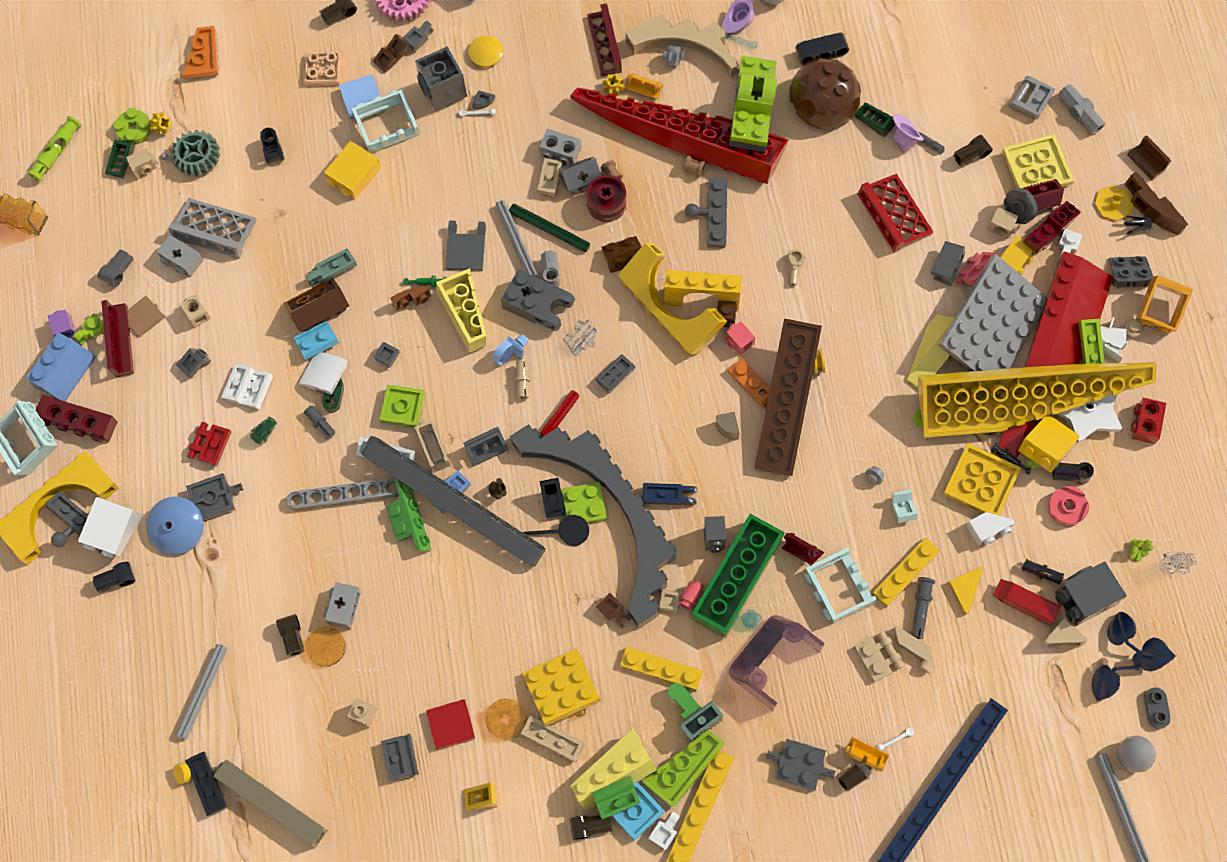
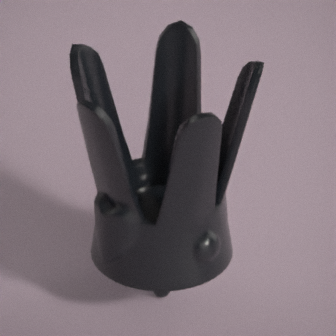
(1143, 222)

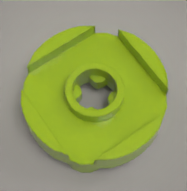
(129, 118)

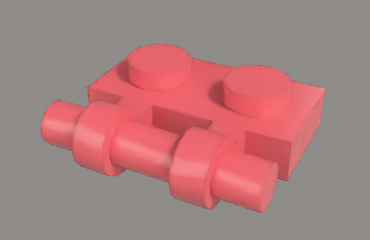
(974, 268)

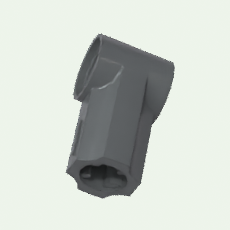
(113, 272)

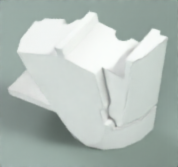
(1113, 340)

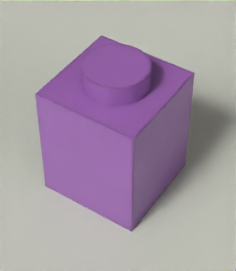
(62, 322)

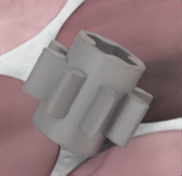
(673, 55)

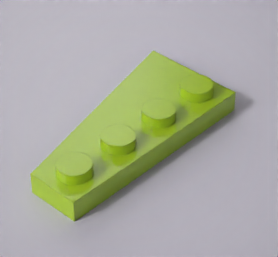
(680, 773)

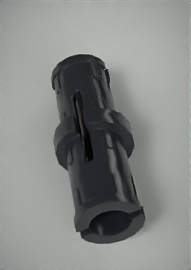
(1054, 576)

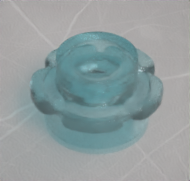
(751, 624)

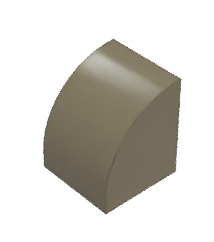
(727, 425)

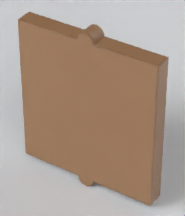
(144, 316)

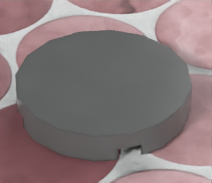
(1021, 204)

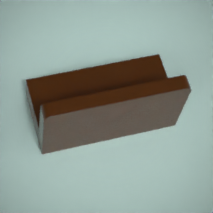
(1149, 158)

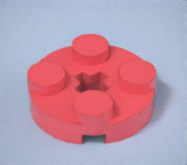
(1078, 501)

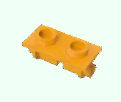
(643, 86)
(864, 752)

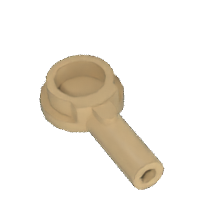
(795, 259)

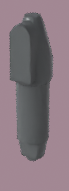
(933, 144)

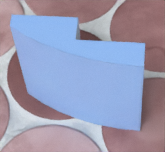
(359, 91)

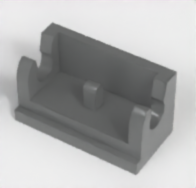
(948, 263)
(485, 446)

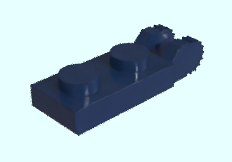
(667, 494)

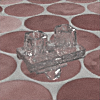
(583, 337)
(1176, 562)

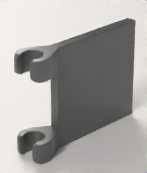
(465, 250)

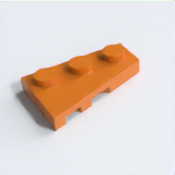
(203, 55)

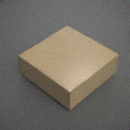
(669, 601)

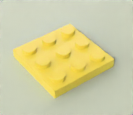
(1037, 162)

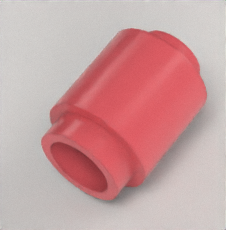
(691, 595)

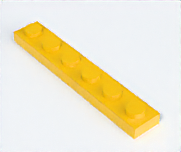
(700, 808)

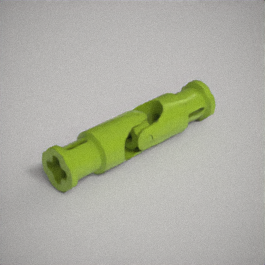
(49, 155)

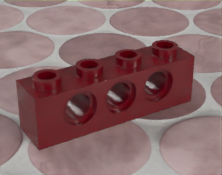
(103, 429)

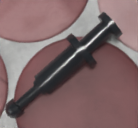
(1010, 458)

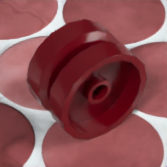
(606, 198)

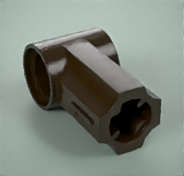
(338, 10)
(975, 149)
(289, 631)
(585, 826)

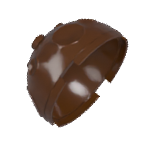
(825, 93)

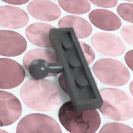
(716, 212)
(68, 513)

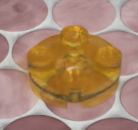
(496, 712)

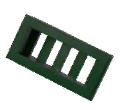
(884, 126)
(117, 145)

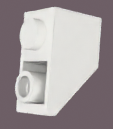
(988, 526)

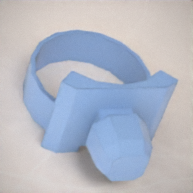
(508, 347)

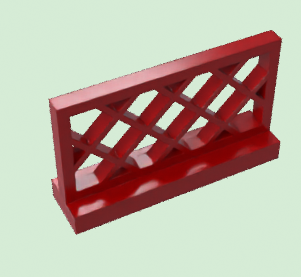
(883, 216)

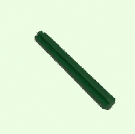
(549, 227)

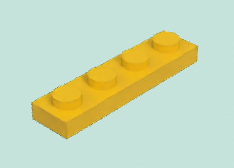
(906, 572)
(661, 668)

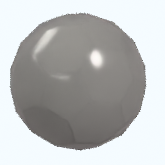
(1136, 754)

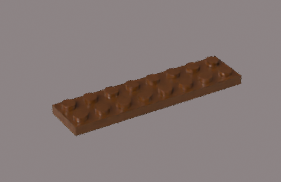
(788, 397)

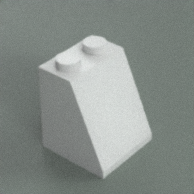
(109, 527)

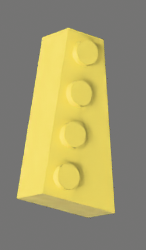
(462, 306)
(623, 760)

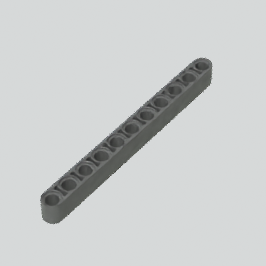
(453, 501)

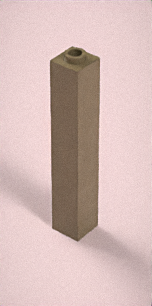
(270, 803)

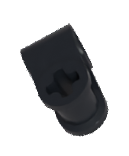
(271, 148)

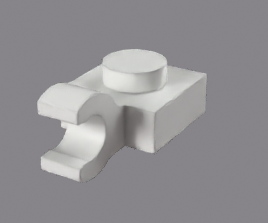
(1069, 241)
(664, 833)

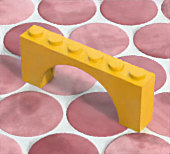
(641, 278)
(19, 526)

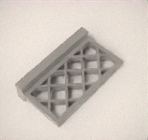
(204, 238)

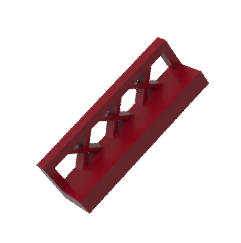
(610, 38)
(117, 339)

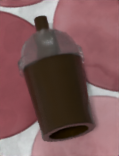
(855, 775)

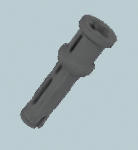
(923, 599)

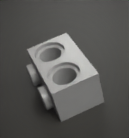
(562, 143)

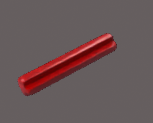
(560, 413)

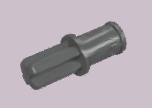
(319, 422)

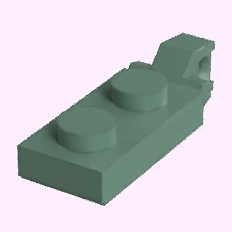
(331, 267)

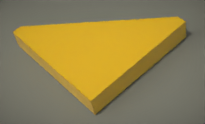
(965, 587)

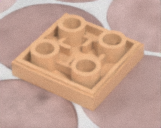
(323, 68)

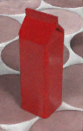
(1027, 602)

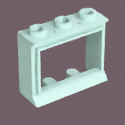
(380, 104)
(37, 429)
(852, 569)

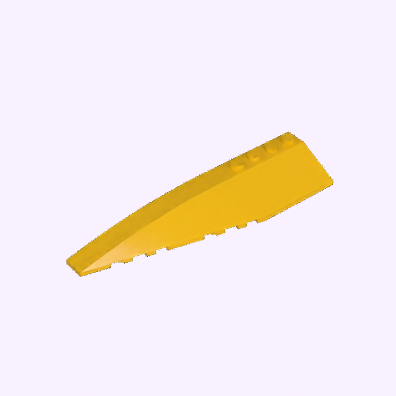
(1013, 396)

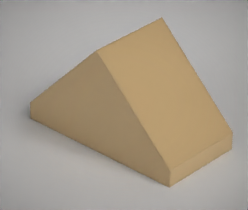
(1064, 635)

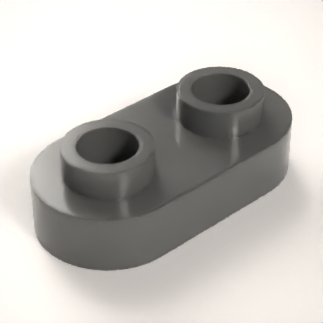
(1156, 707)

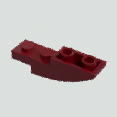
(1052, 227)

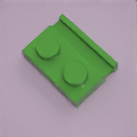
(616, 797)

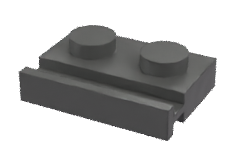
(400, 757)

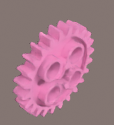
(391, 8)

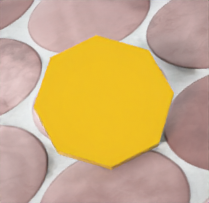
(1114, 203)

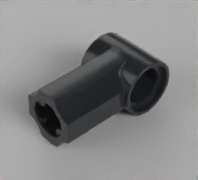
(1070, 472)
(120, 576)

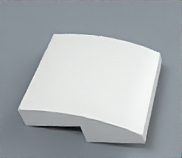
(323, 372)
(247, 386)

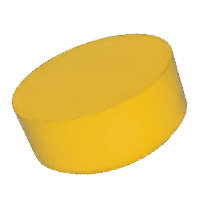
(181, 773)

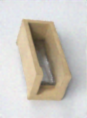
(432, 445)

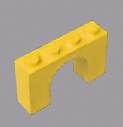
(682, 283)

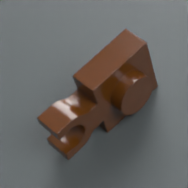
(610, 608)

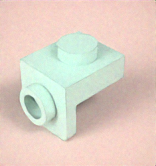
(903, 506)

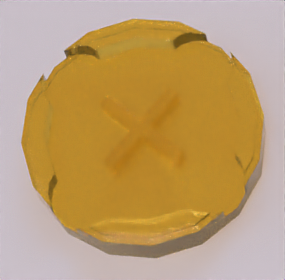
(325, 646)

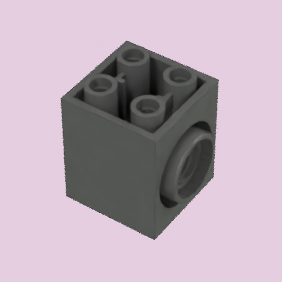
(440, 78)
(1089, 593)

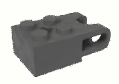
(539, 299)

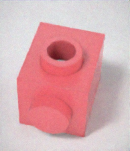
(739, 337)

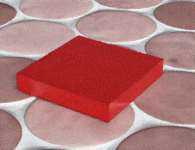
(450, 724)

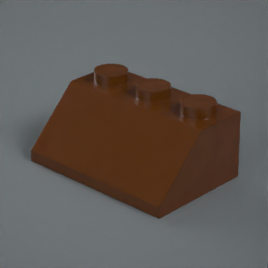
(316, 305)

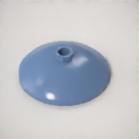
(185, 529)

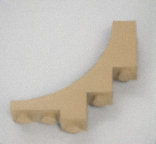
(660, 33)

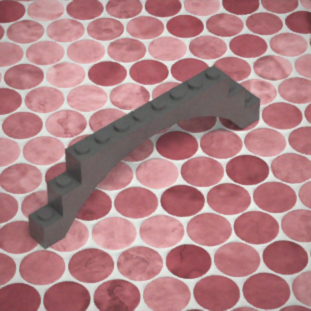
(588, 457)

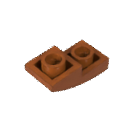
(418, 295)

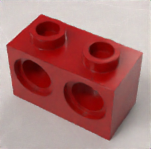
(1151, 421)

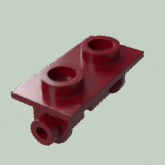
(801, 549)

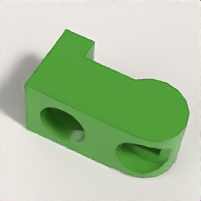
(680, 696)

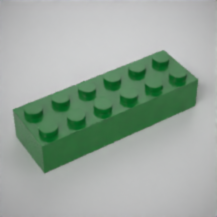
(737, 575)

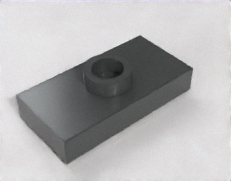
(615, 373)

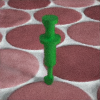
(424, 281)

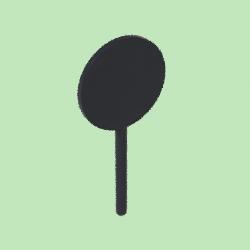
(572, 530)

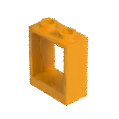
(1171, 286)

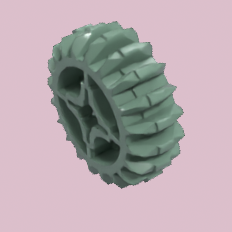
(195, 147)

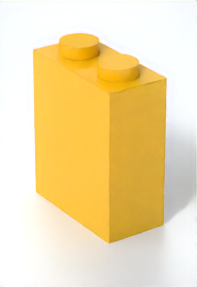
(352, 170)
(1049, 443)

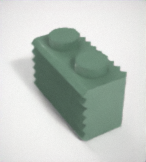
(701, 721)

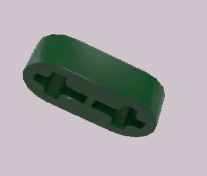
(337, 397)

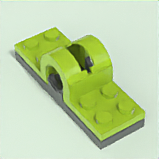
(753, 103)

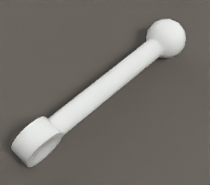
(462, 113)
(909, 732)

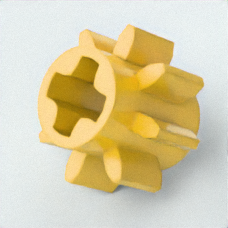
(613, 84)
(160, 123)

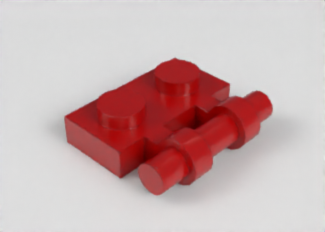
(214, 444)

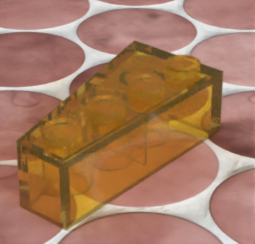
(22, 215)

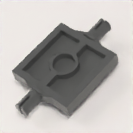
(213, 496)
(800, 764)

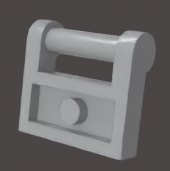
(1036, 101)

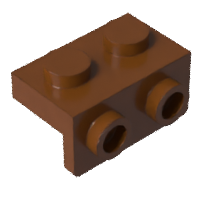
(620, 253)

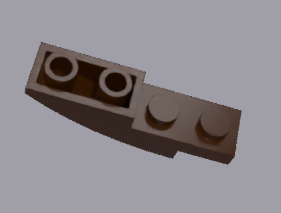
(1159, 210)

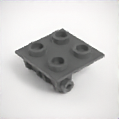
(1131, 271)

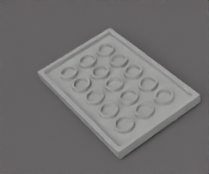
(994, 319)

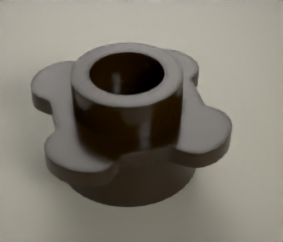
(497, 489)

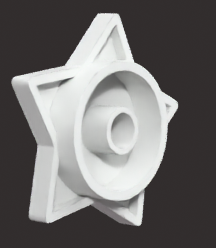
(1097, 418)

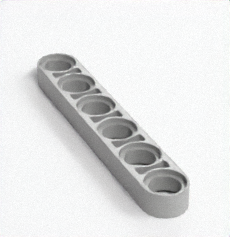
(344, 497)

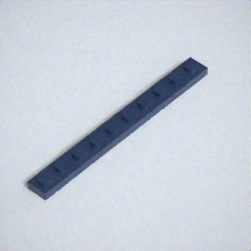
(944, 783)

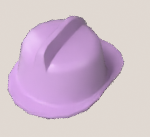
(739, 16)
(905, 132)

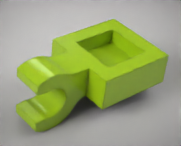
(91, 327)

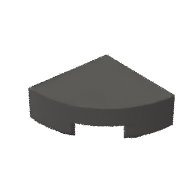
(483, 100)

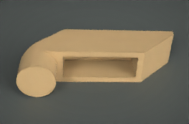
(914, 647)

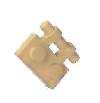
(873, 659)

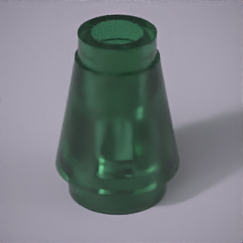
(263, 430)

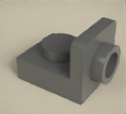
(192, 361)

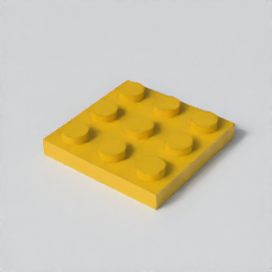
(982, 480)
(561, 687)

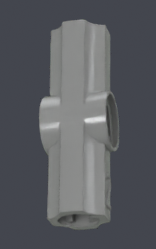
(1081, 109)

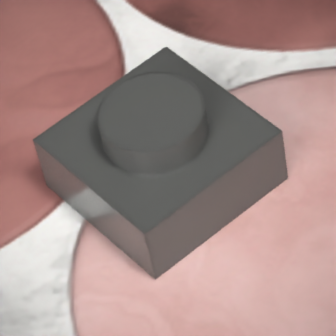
(386, 354)

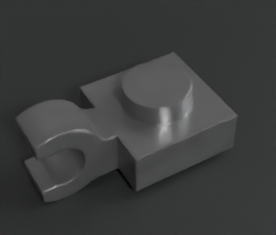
(417, 37)

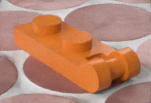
(750, 381)

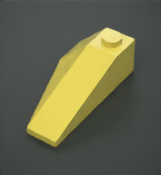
(930, 355)

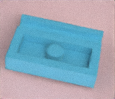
(316, 340)

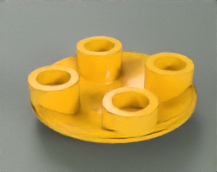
(485, 51)

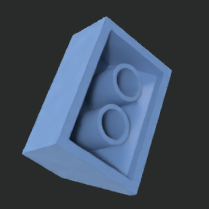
(60, 367)

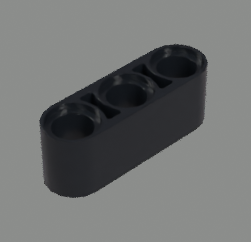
(822, 47)

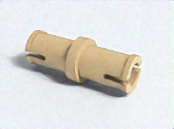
(522, 379)

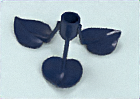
(1152, 657)

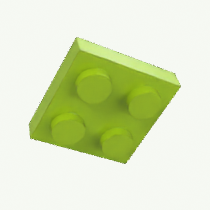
(402, 406)
(585, 501)

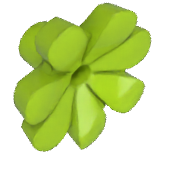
(1140, 548)

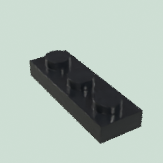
(206, 784)

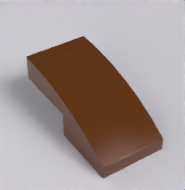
(390, 55)

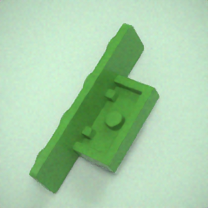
(407, 519)

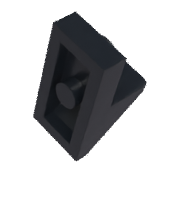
(552, 497)

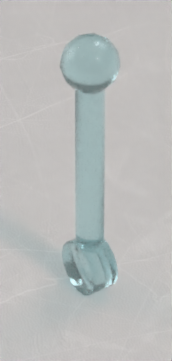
(754, 44)

